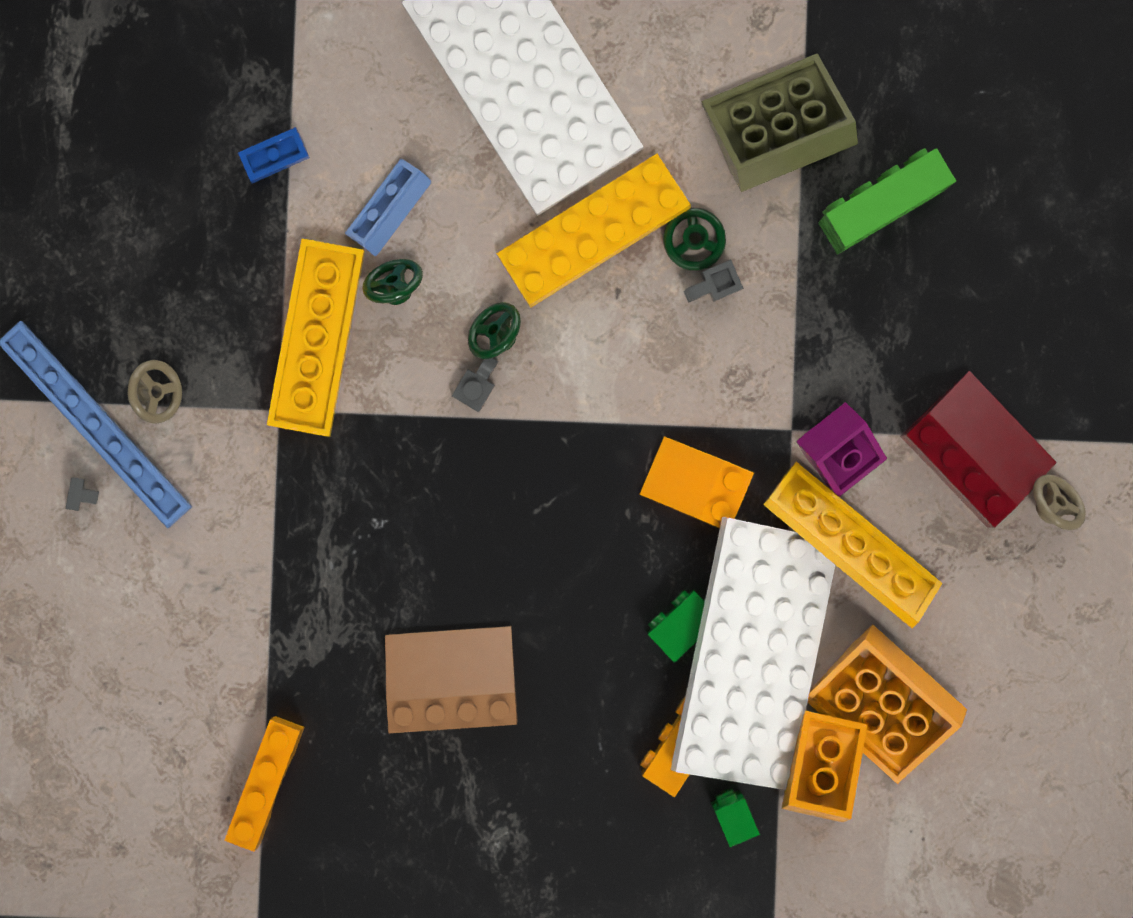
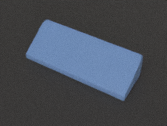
(388, 207)

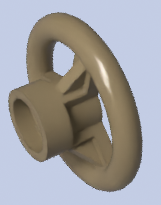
(146, 392)
(1056, 505)

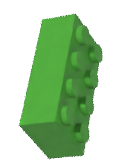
(889, 199)

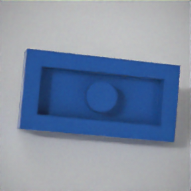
(273, 155)

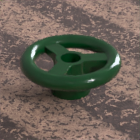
(717, 248)
(393, 286)
(499, 332)

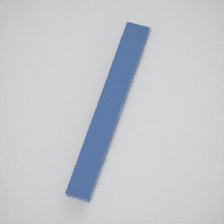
(94, 424)

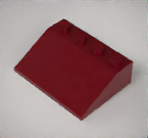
(979, 450)

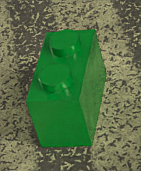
(679, 627)
(734, 817)

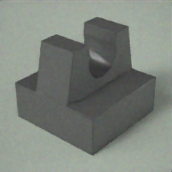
(79, 494)

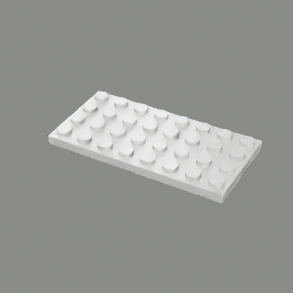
(528, 92)
(753, 656)

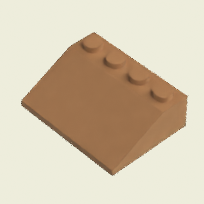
(450, 679)

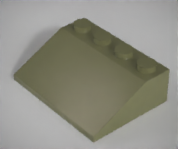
(780, 122)

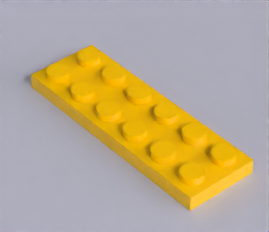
(593, 230)
(315, 337)
(853, 544)

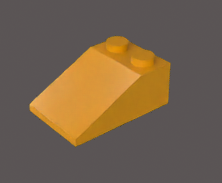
(696, 483)
(825, 767)

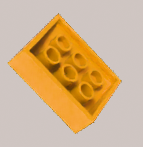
(893, 695)

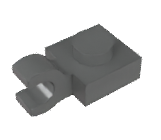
(718, 282)
(474, 387)

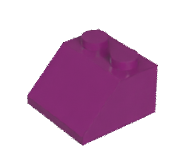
(842, 449)

